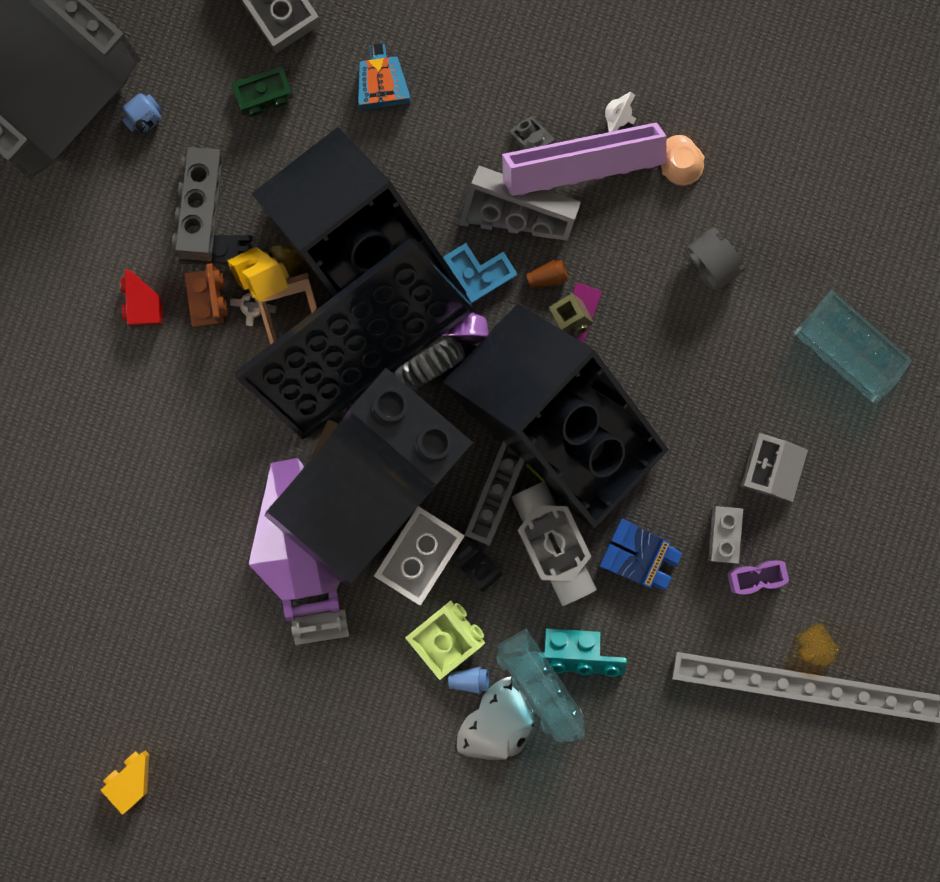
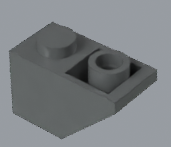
(531, 134)

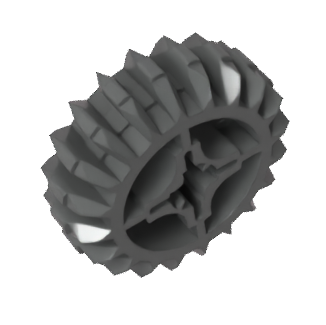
(431, 363)

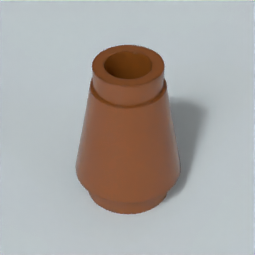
(547, 275)

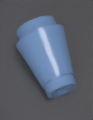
(470, 680)

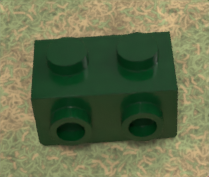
(262, 91)

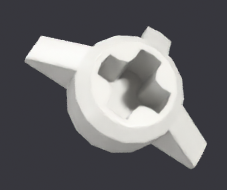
(623, 114)
(249, 308)

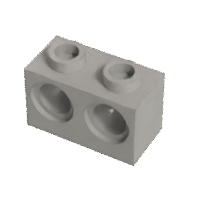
(725, 534)

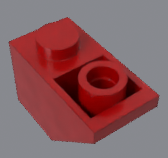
(142, 304)

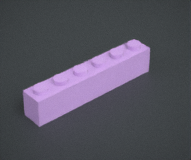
(584, 159)

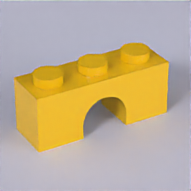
(259, 273)

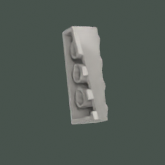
(537, 212)

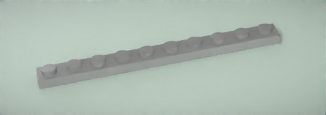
(806, 687)

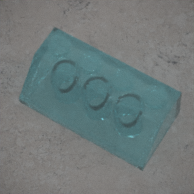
(853, 347)
(541, 687)

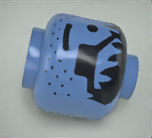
(141, 113)

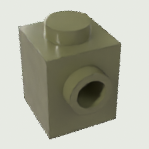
(571, 315)

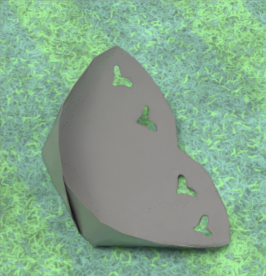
(498, 724)

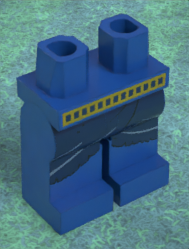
(647, 559)

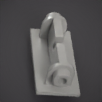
(319, 627)

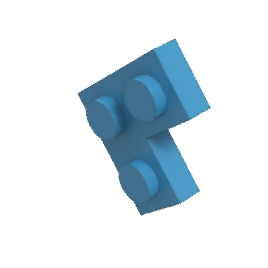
(478, 279)

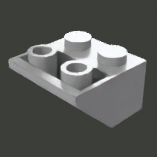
(774, 467)

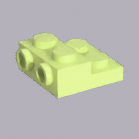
(446, 639)

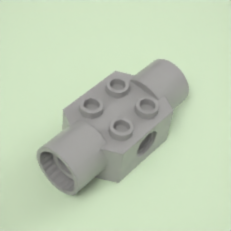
(554, 543)

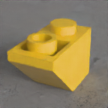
(130, 784)

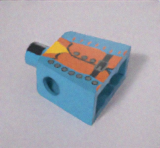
(381, 81)

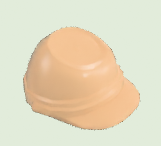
(683, 161)

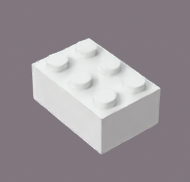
(419, 555)

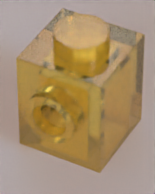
(817, 645)

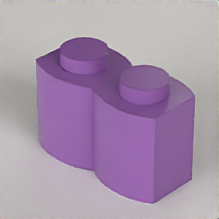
(764, 575)

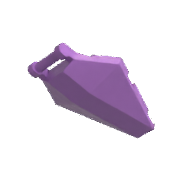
(284, 563)

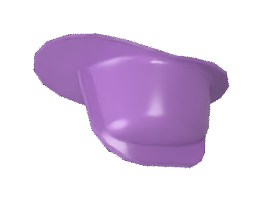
(470, 330)

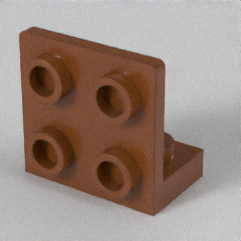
(205, 298)

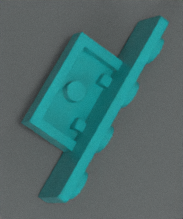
(580, 653)

